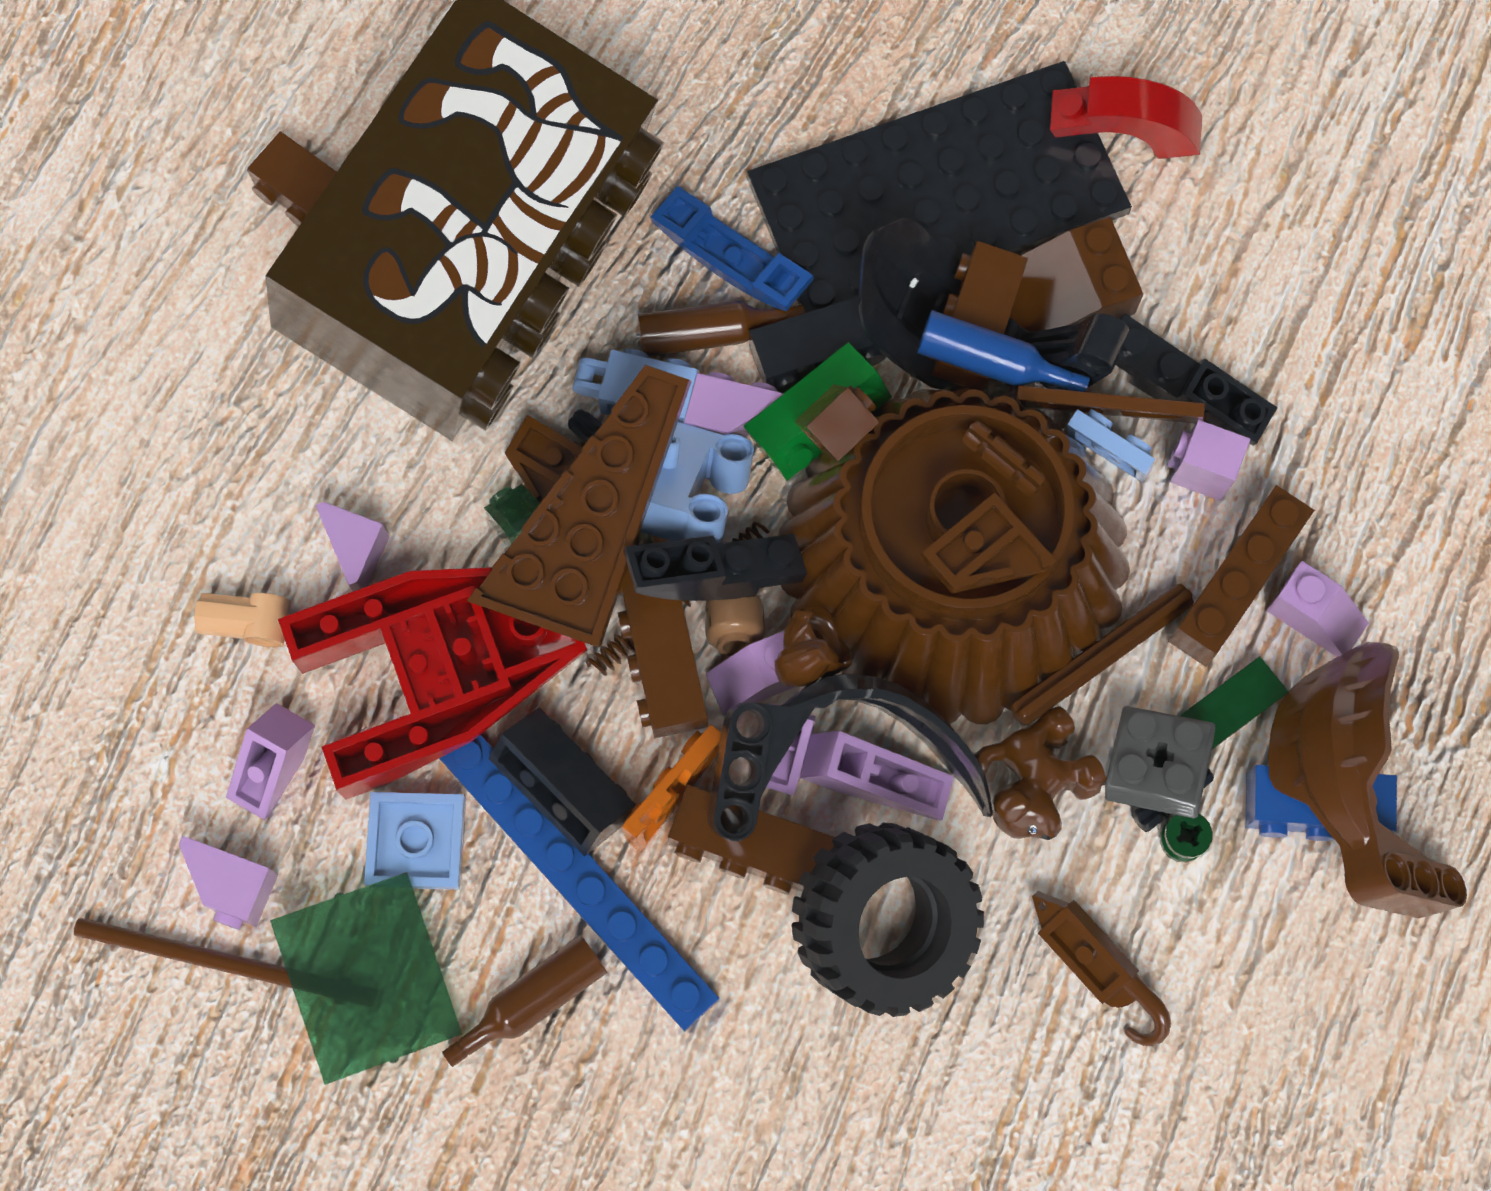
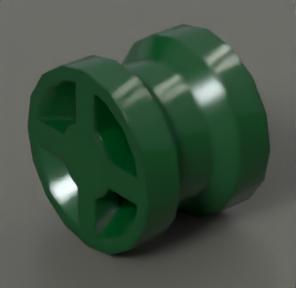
(1178, 842)

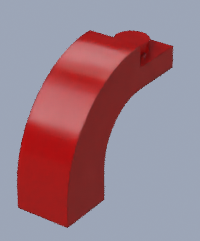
(1130, 107)

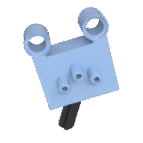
(693, 456)

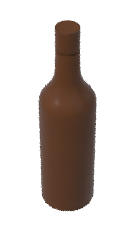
(705, 326)
(532, 998)

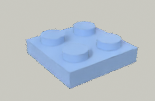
(1096, 434)
(417, 837)

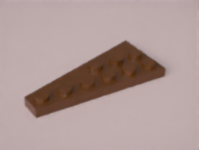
(570, 551)

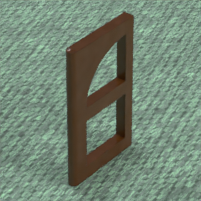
(1112, 404)

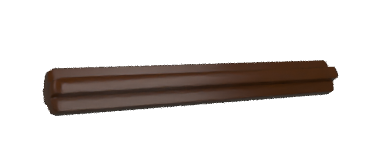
(1102, 654)

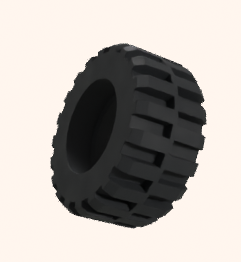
(936, 943)

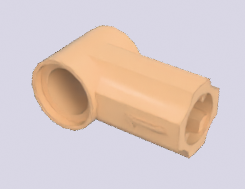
(243, 617)

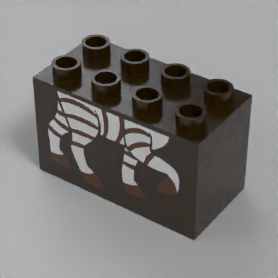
(464, 215)

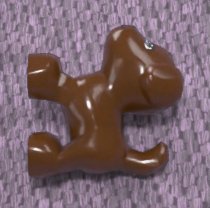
(1027, 805)

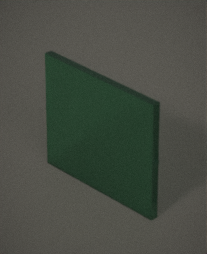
(365, 978)

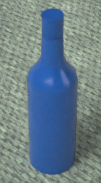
(992, 354)

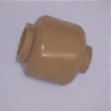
(734, 623)

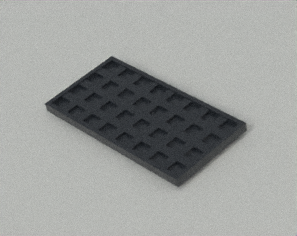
(957, 169)

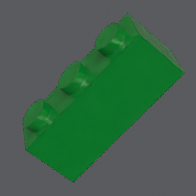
(775, 427)

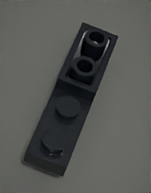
(1172, 375)
(711, 571)

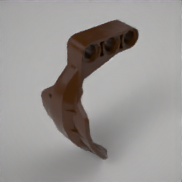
(1327, 752)

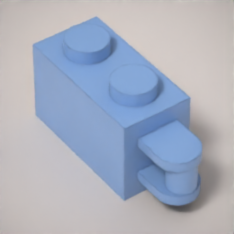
(620, 373)

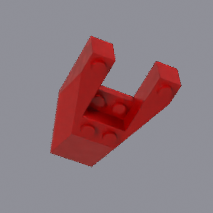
(452, 658)

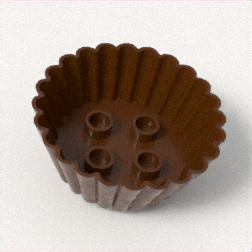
(903, 489)

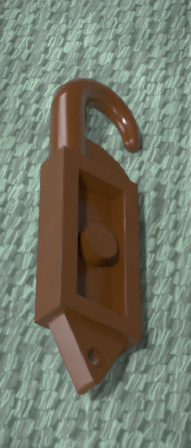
(1099, 963)

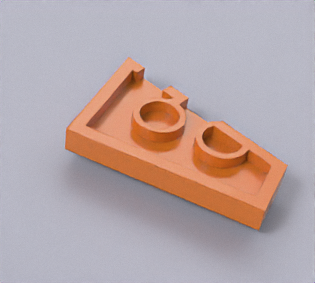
(669, 788)

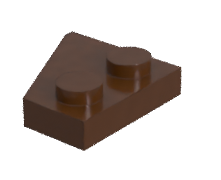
(540, 456)
(987, 549)

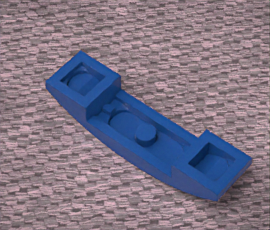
(728, 253)

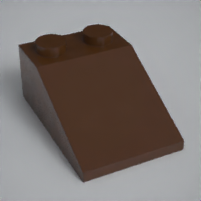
(1076, 277)

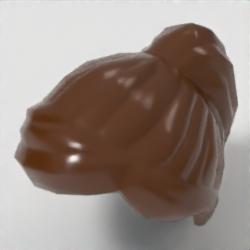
(810, 648)

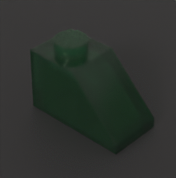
(510, 511)

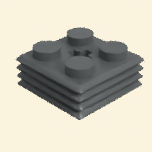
(1180, 782)

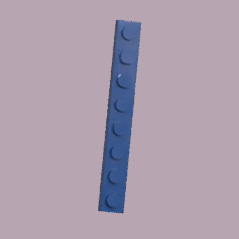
(585, 887)

